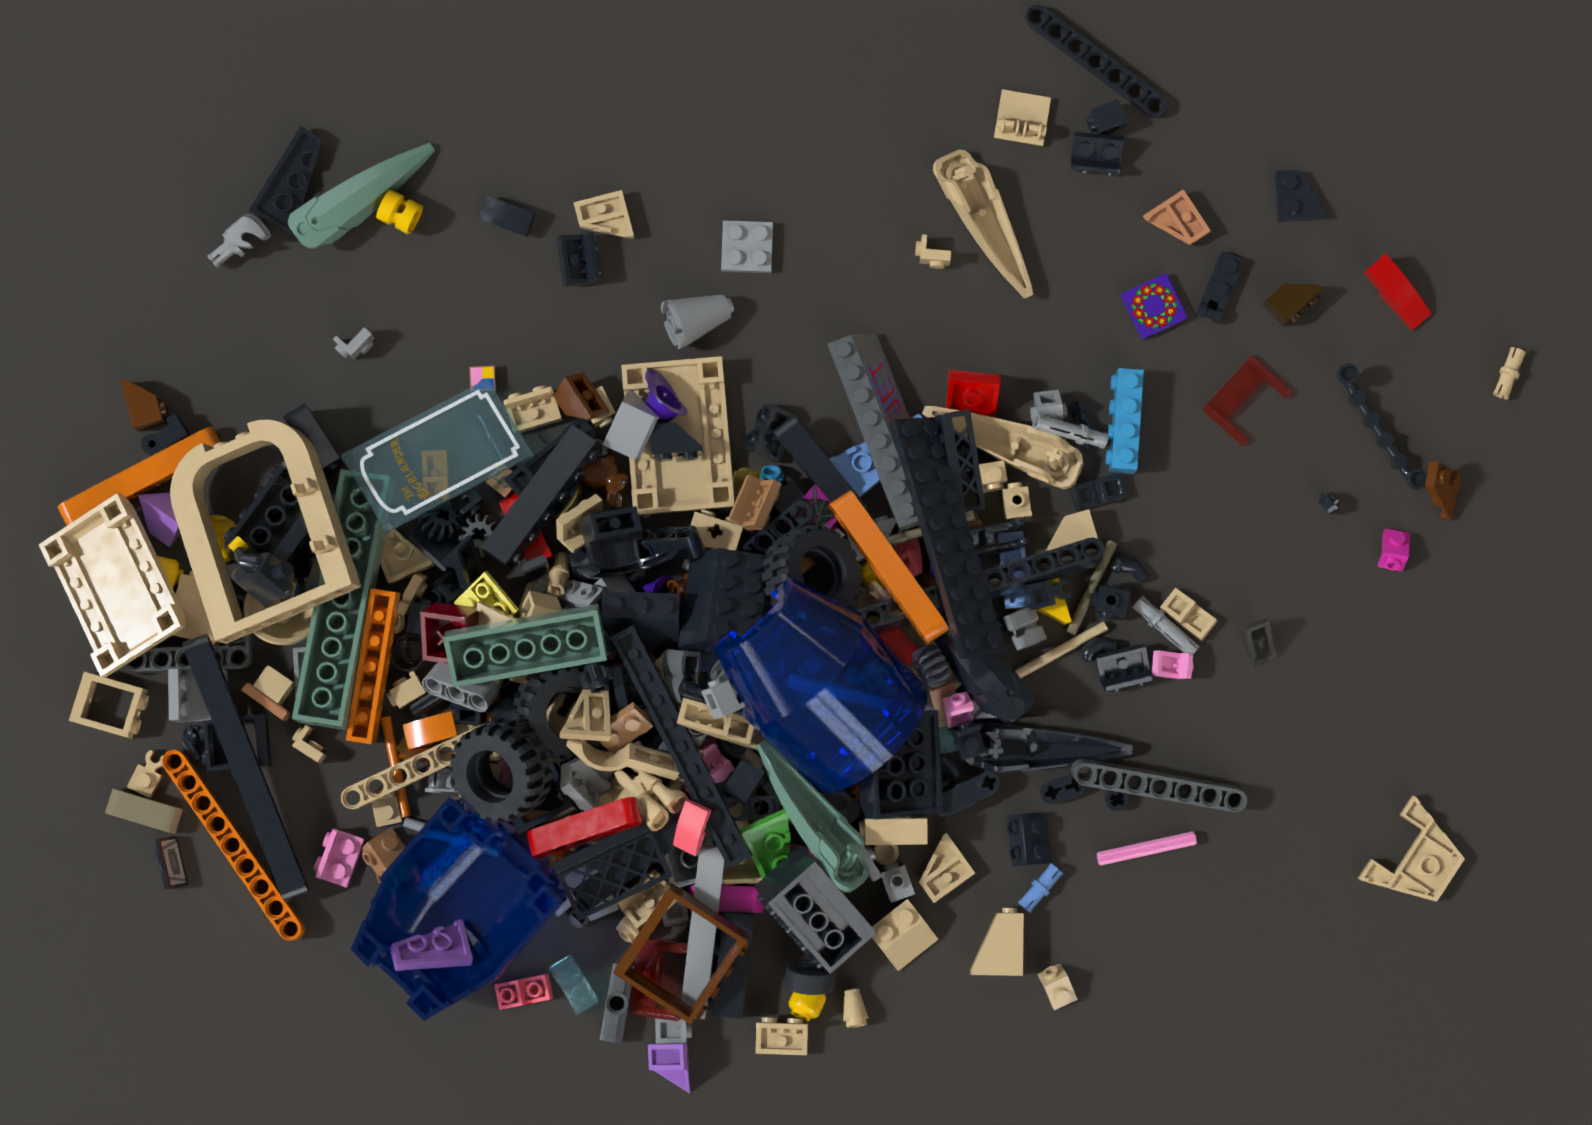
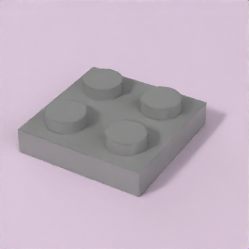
(747, 247)

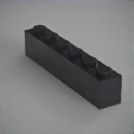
(542, 497)

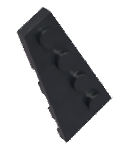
(288, 181)

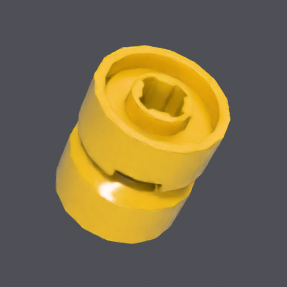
(391, 209)

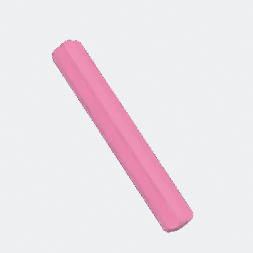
(1146, 848)

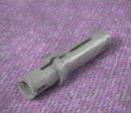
(1080, 434)
(1165, 626)

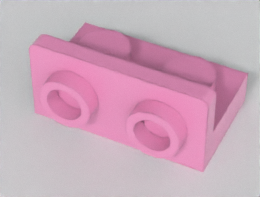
(339, 857)

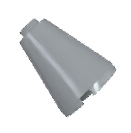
(694, 317)

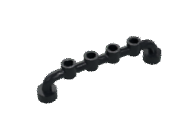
(1347, 375)

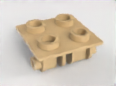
(1022, 117)

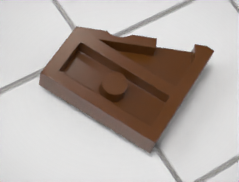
(1443, 486)

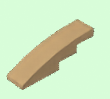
(728, 728)

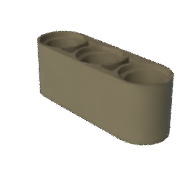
(143, 811)

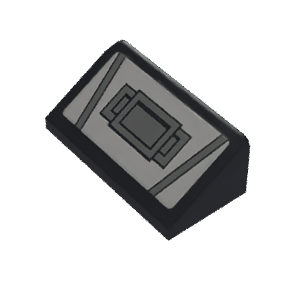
(170, 862)

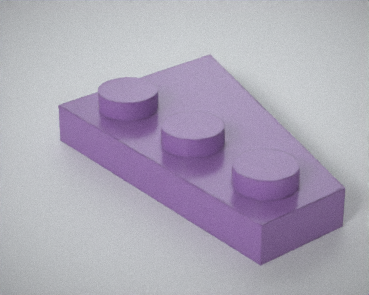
(434, 950)

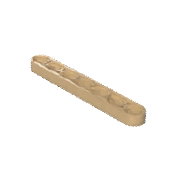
(409, 766)

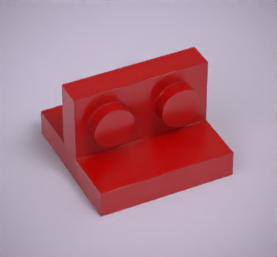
(973, 392)

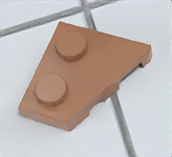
(1179, 219)

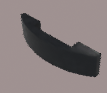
(524, 473)

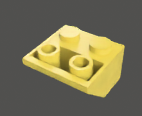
(488, 591)

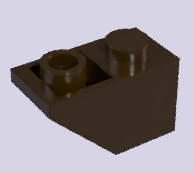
(1290, 299)

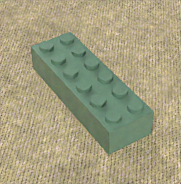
(525, 645)

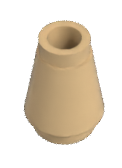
(854, 1009)

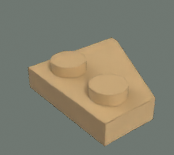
(945, 870)

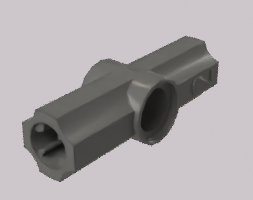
(614, 1020)

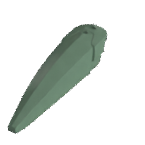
(351, 202)
(819, 824)

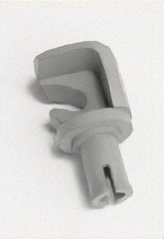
(234, 239)

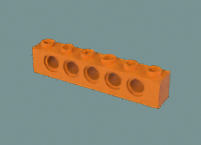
(373, 666)

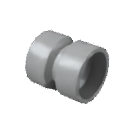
(1025, 628)

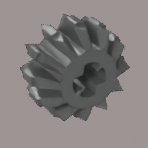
(478, 526)
(931, 666)

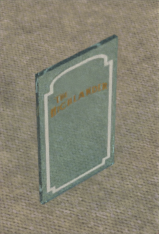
(436, 455)

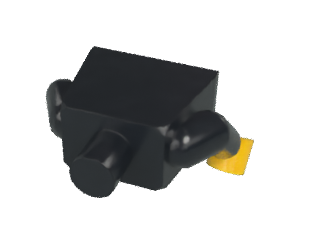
(262, 574)

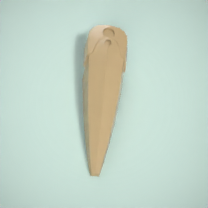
(984, 214)
(1022, 447)

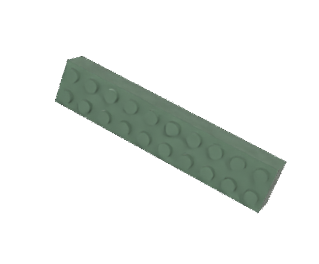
(338, 624)

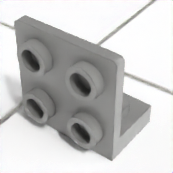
(185, 697)

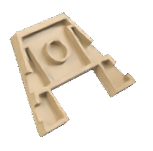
(1427, 864)

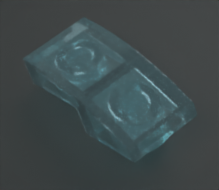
(573, 984)

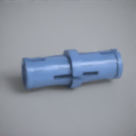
(1040, 888)

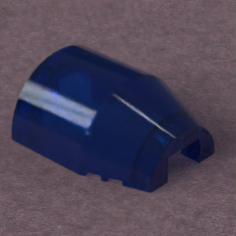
(823, 687)
(453, 873)

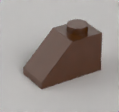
(579, 398)
(143, 407)

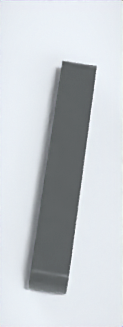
(1168, 792)

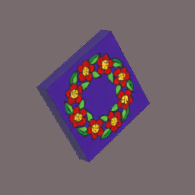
(1153, 306)

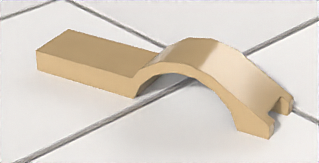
(630, 756)

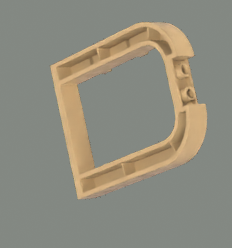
(202, 542)

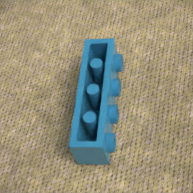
(1126, 418)

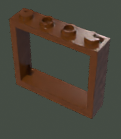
(656, 992)

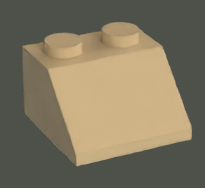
(903, 934)

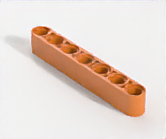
(137, 478)
(888, 567)

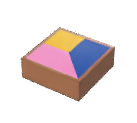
(481, 373)

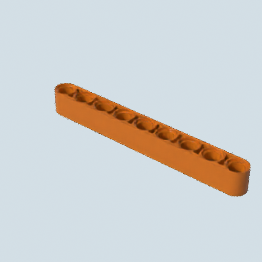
(222, 839)

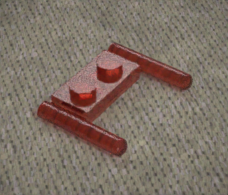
(1237, 391)
(650, 963)

